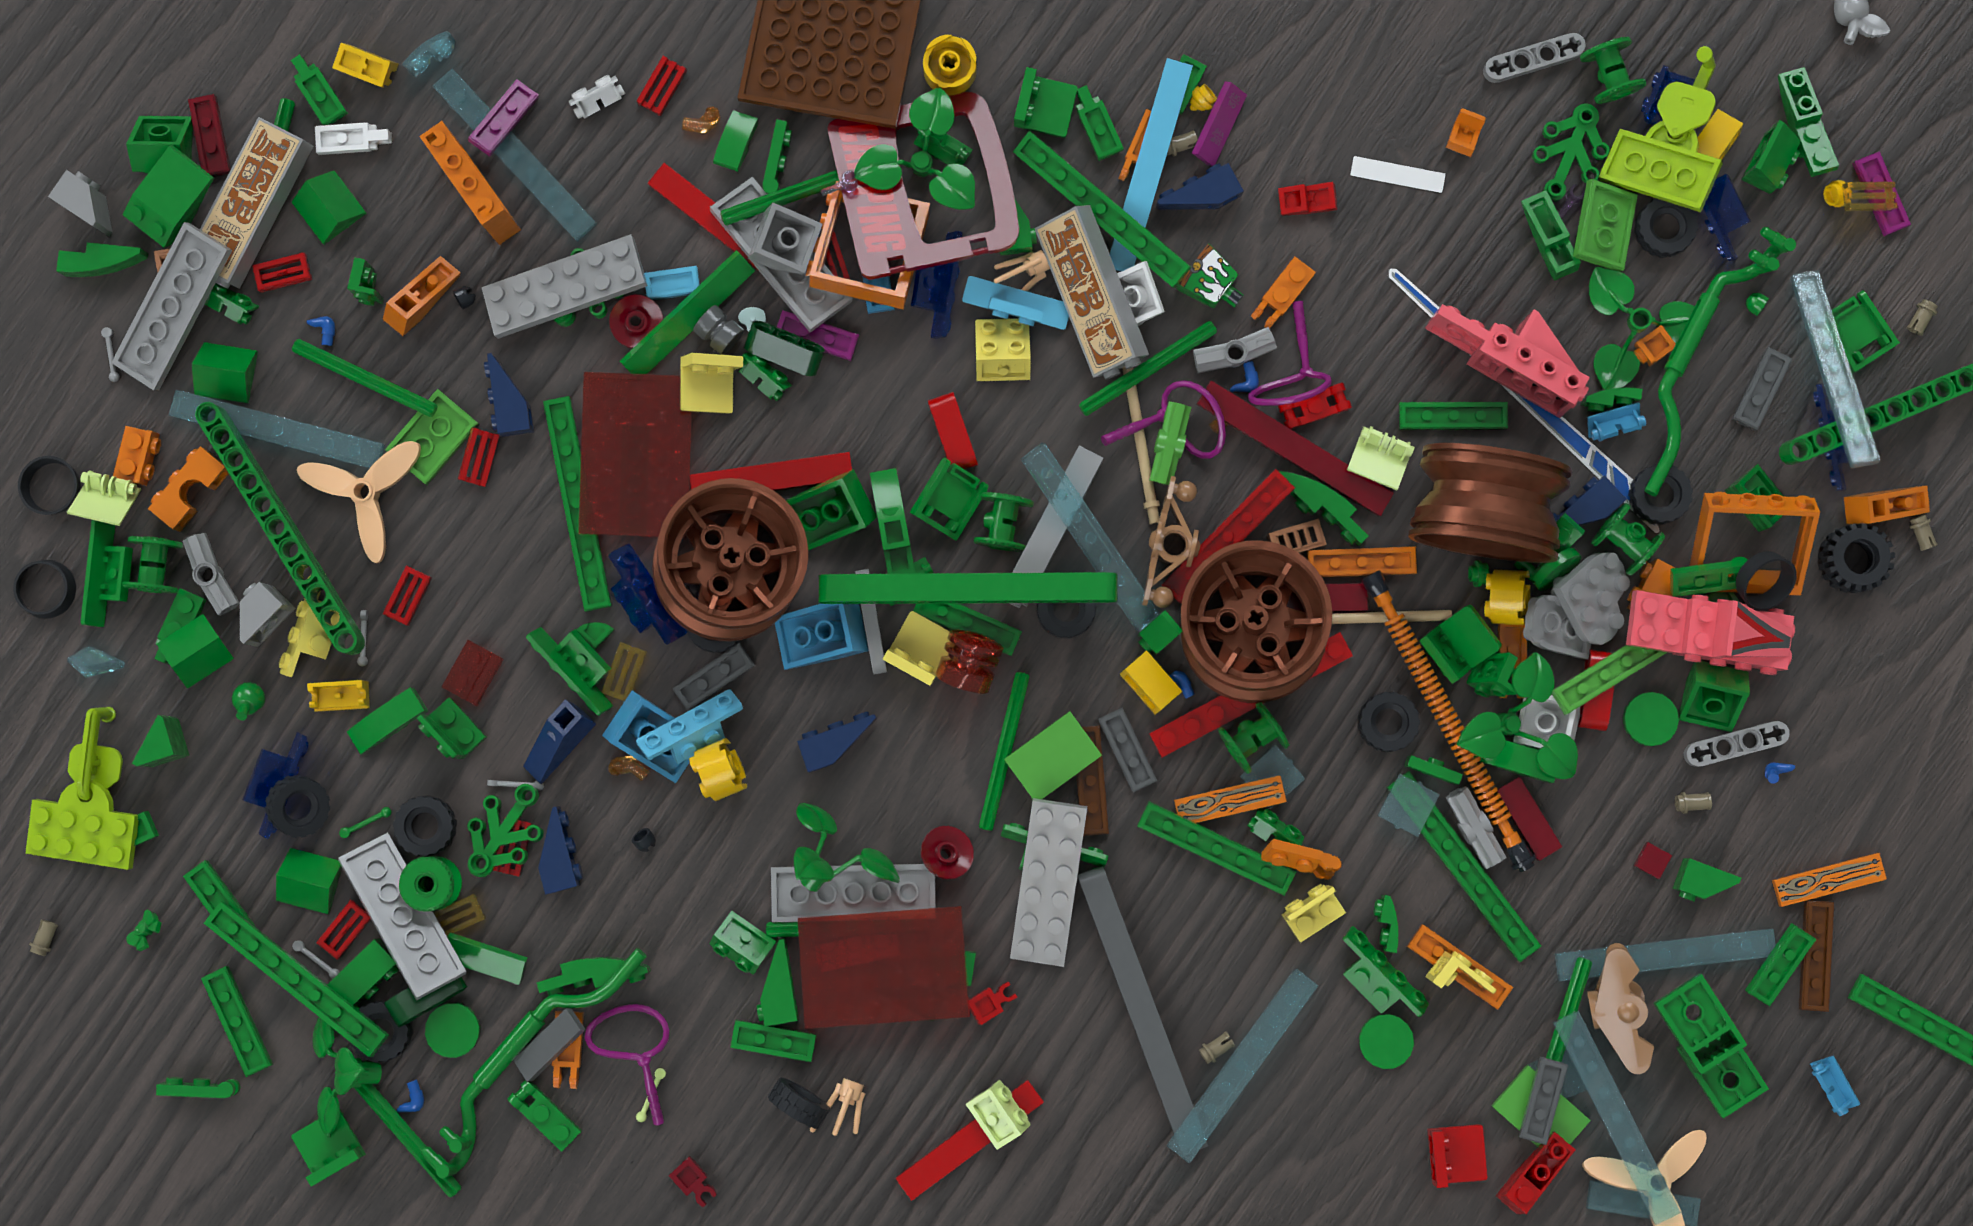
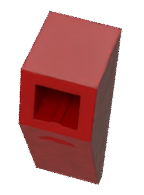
(1535, 1174)

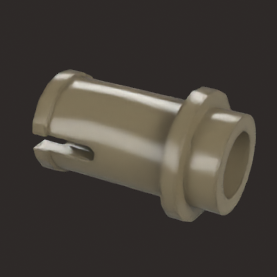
(1182, 142)
(1922, 317)
(1923, 532)
(1690, 802)
(43, 938)
(1215, 1049)

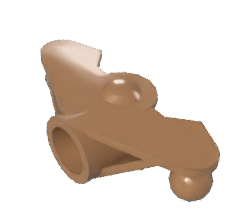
(1186, 492)
(1620, 1009)

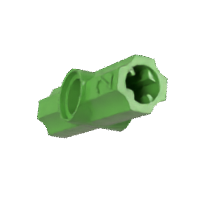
(1170, 442)

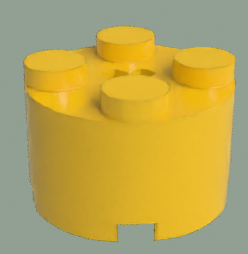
(956, 52)
(1507, 597)
(719, 770)

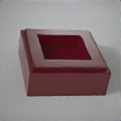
(1652, 860)

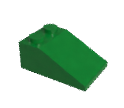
(168, 196)
(833, 509)

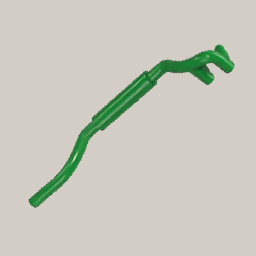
(506, 1053)

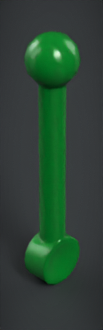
(346, 832)

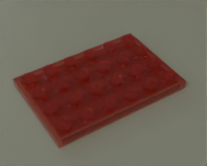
(632, 453)
(883, 967)

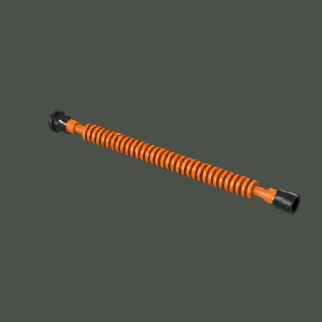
(1517, 850)

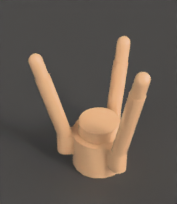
(1033, 263)
(849, 1093)

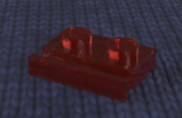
(472, 672)

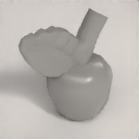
(1857, 18)

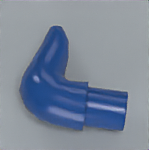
(328, 328)
(1251, 379)
(1183, 683)
(1774, 769)
(416, 1097)

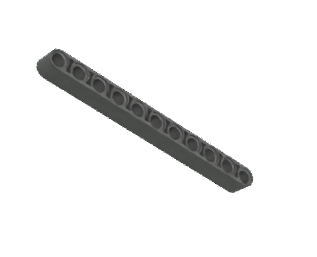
(1137, 996)

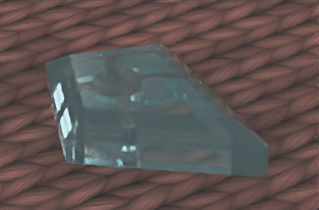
(94, 661)

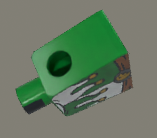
(1211, 280)

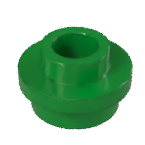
(1477, 573)

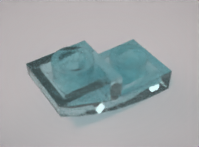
(436, 47)

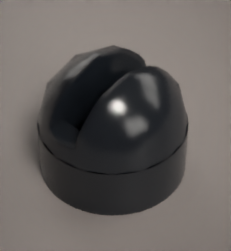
(463, 298)
(643, 840)

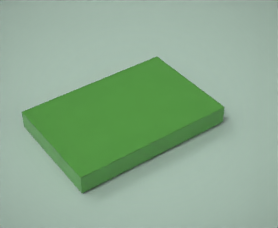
(1605, 225)
(437, 436)
(1053, 756)
(1513, 1101)

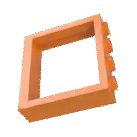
(470, 182)
(826, 282)
(1760, 504)

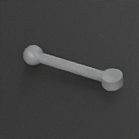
(108, 333)
(362, 660)
(536, 784)
(299, 946)

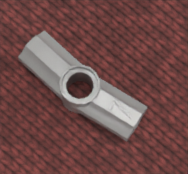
(1251, 346)
(217, 589)
(1475, 827)

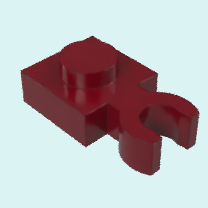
(690, 1178)

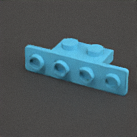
(1015, 302)
(692, 729)

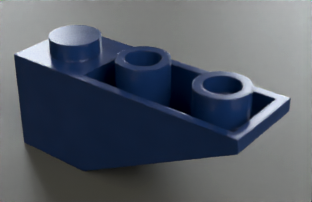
(1208, 192)
(511, 408)
(1595, 503)
(557, 739)
(828, 747)
(557, 861)

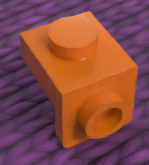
(1465, 132)
(1654, 346)

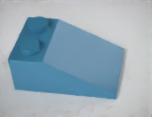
(820, 634)
(635, 720)

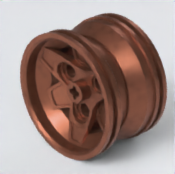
(1490, 502)
(750, 506)
(1278, 623)

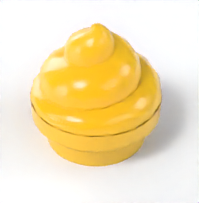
(1202, 98)
(1834, 193)

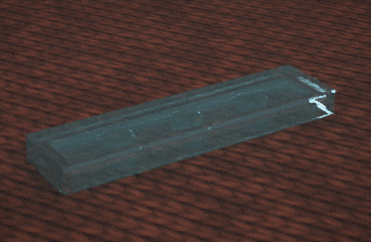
(1628, 1202)

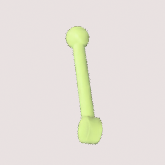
(641, 1116)

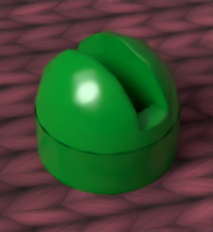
(1756, 303)

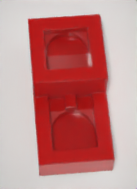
(1307, 199)

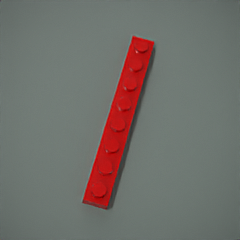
(1223, 710)

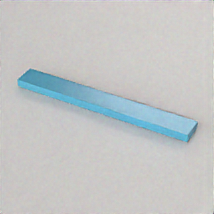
(1153, 152)

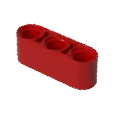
(952, 431)
(1596, 712)

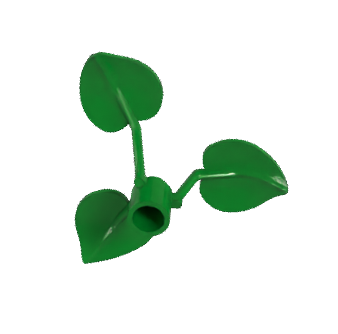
(950, 188)
(1612, 291)
(1486, 731)
(815, 871)
(349, 1074)

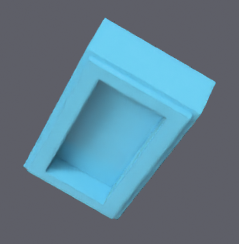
(671, 282)

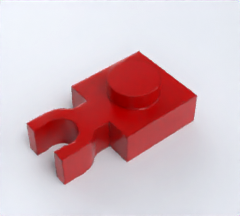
(987, 1004)

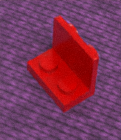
(1457, 1154)

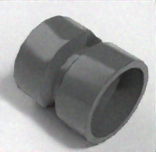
(715, 327)

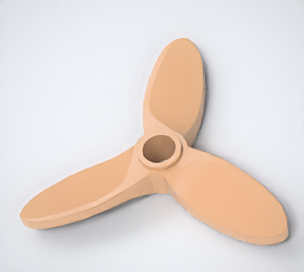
(381, 476)
(1672, 1166)

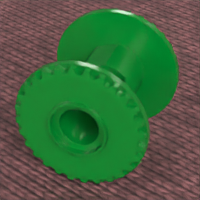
(1612, 70)
(1001, 521)
(1630, 538)
(152, 564)
(1252, 736)
(414, 883)

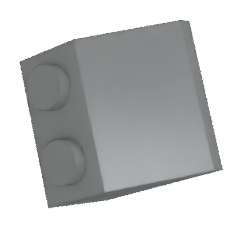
(83, 199)
(785, 240)
(261, 613)

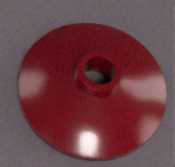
(624, 310)
(957, 847)

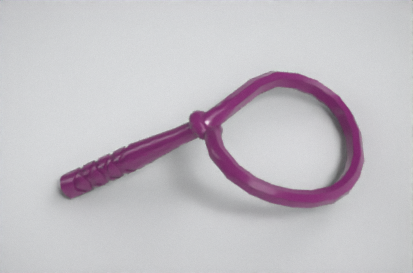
(1305, 371)
(1136, 426)
(643, 1060)

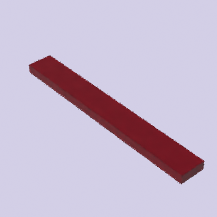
(1297, 449)

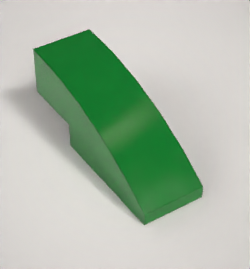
(1550, 235)
(98, 260)
(387, 720)
(1518, 760)

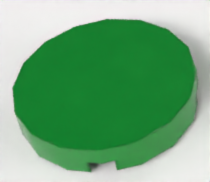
(1564, 565)
(1650, 719)
(452, 1030)
(1386, 1041)

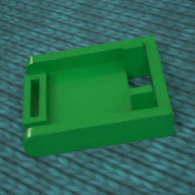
(1859, 326)
(951, 493)

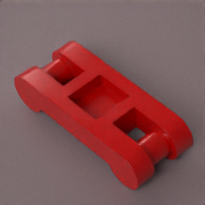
(1316, 407)

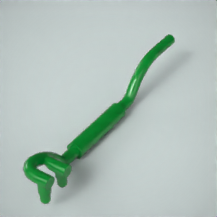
(1691, 337)

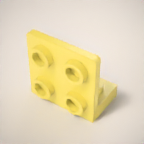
(1002, 350)
(708, 382)
(918, 647)
(1314, 912)
(1444, 971)

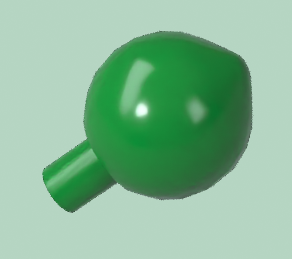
(247, 699)

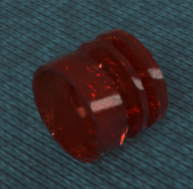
(970, 657)

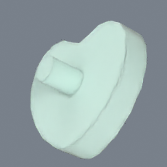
(751, 314)

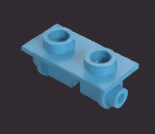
(1608, 423)
(1835, 1085)

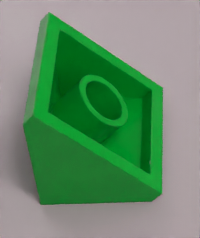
(327, 205)
(224, 372)
(1757, 483)
(194, 651)
(162, 744)
(308, 880)

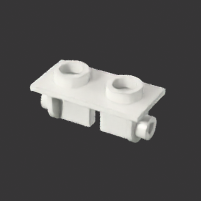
(586, 100)

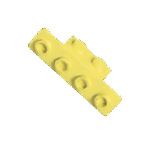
(306, 637)

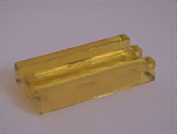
(1889, 195)
(632, 650)
(476, 908)

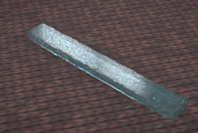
(518, 158)
(1835, 369)
(284, 431)
(1088, 533)
(1677, 952)
(1242, 1065)
(1616, 1117)

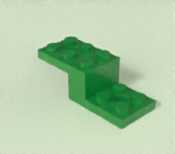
(1711, 1045)

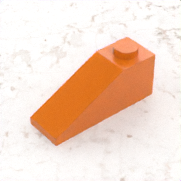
(419, 296)
(1886, 505)

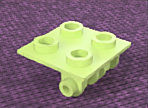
(1380, 457)
(104, 498)

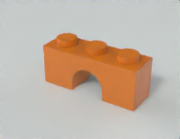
(172, 502)

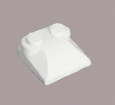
(1141, 292)
(1544, 720)

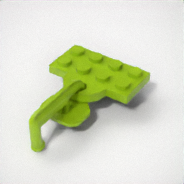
(1666, 165)
(84, 828)

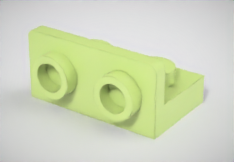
(998, 1114)

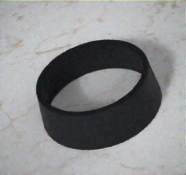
(26, 476)
(69, 591)
(1777, 592)

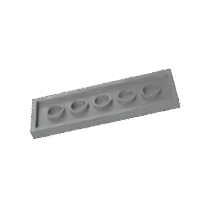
(564, 286)
(807, 303)
(171, 306)
(1048, 882)
(851, 893)
(409, 934)

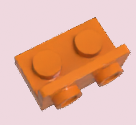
(137, 455)

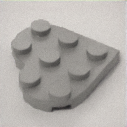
(1591, 597)
(1550, 628)

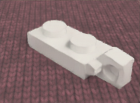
(350, 138)

